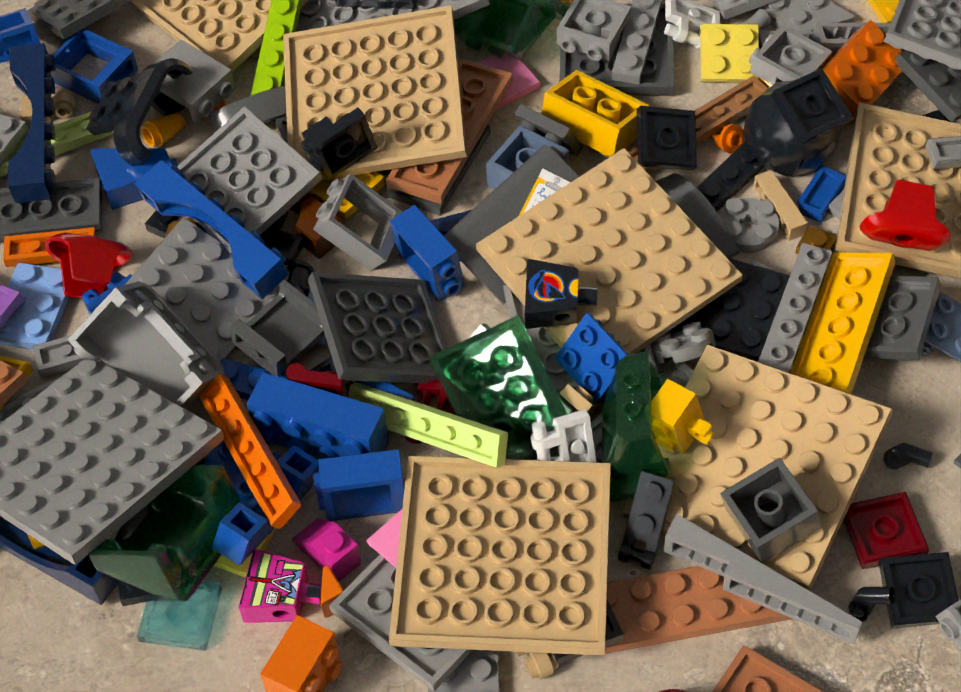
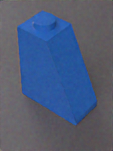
(120, 177)

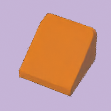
(329, 590)

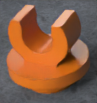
(730, 138)

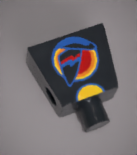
(554, 294)

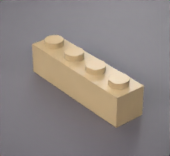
(790, 219)

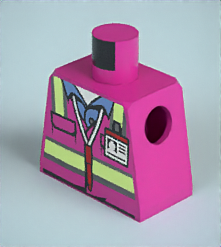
(276, 589)

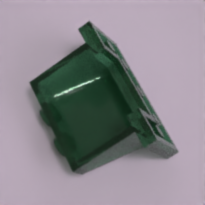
(508, 25)
(628, 425)

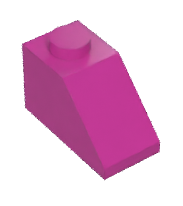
(329, 546)

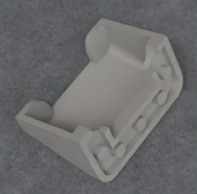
(147, 343)

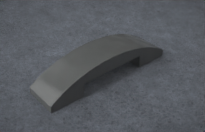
(264, 105)
(700, 211)

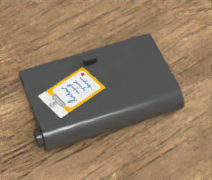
(526, 187)

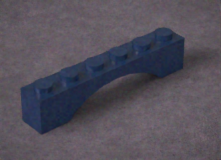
(30, 168)
(80, 577)

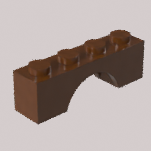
(307, 209)

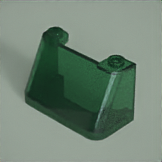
(175, 540)

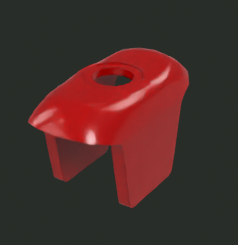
(908, 219)
(86, 261)

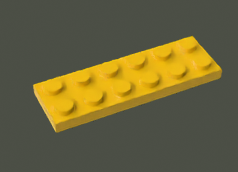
(843, 319)

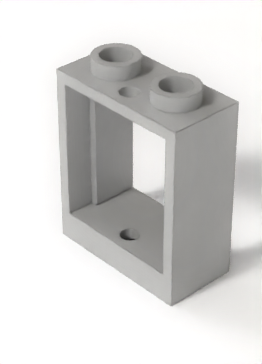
(371, 204)

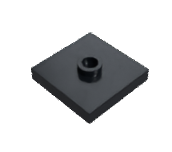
(666, 138)
(921, 586)

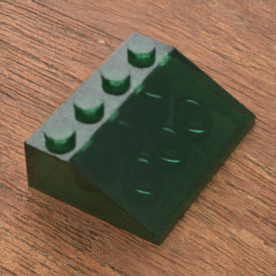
(500, 384)

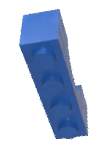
(247, 525)

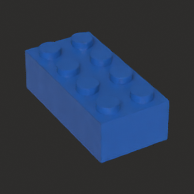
(315, 419)

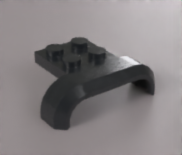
(126, 105)

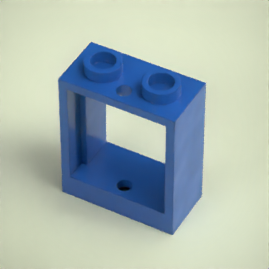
(16, 30)
(119, 58)
(427, 253)
(360, 485)

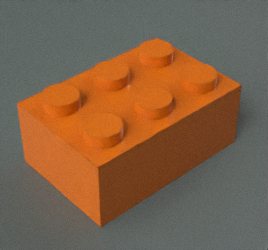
(863, 67)

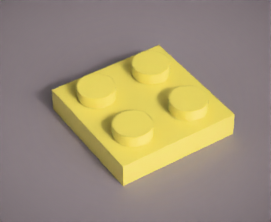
(727, 52)

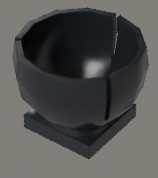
(796, 124)

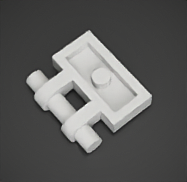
(686, 16)
(571, 435)

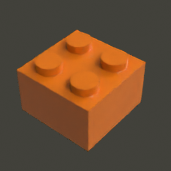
(303, 659)

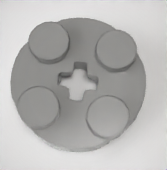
(751, 210)
(683, 344)

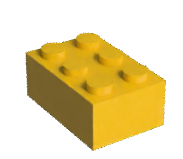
(593, 112)

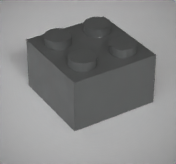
(771, 510)

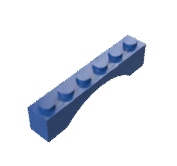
(173, 196)

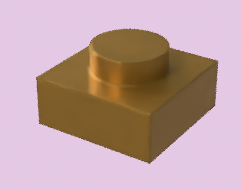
(817, 238)

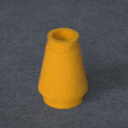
(161, 129)

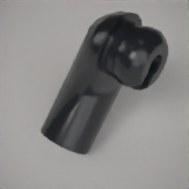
(905, 454)
(867, 598)

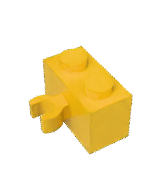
(678, 418)

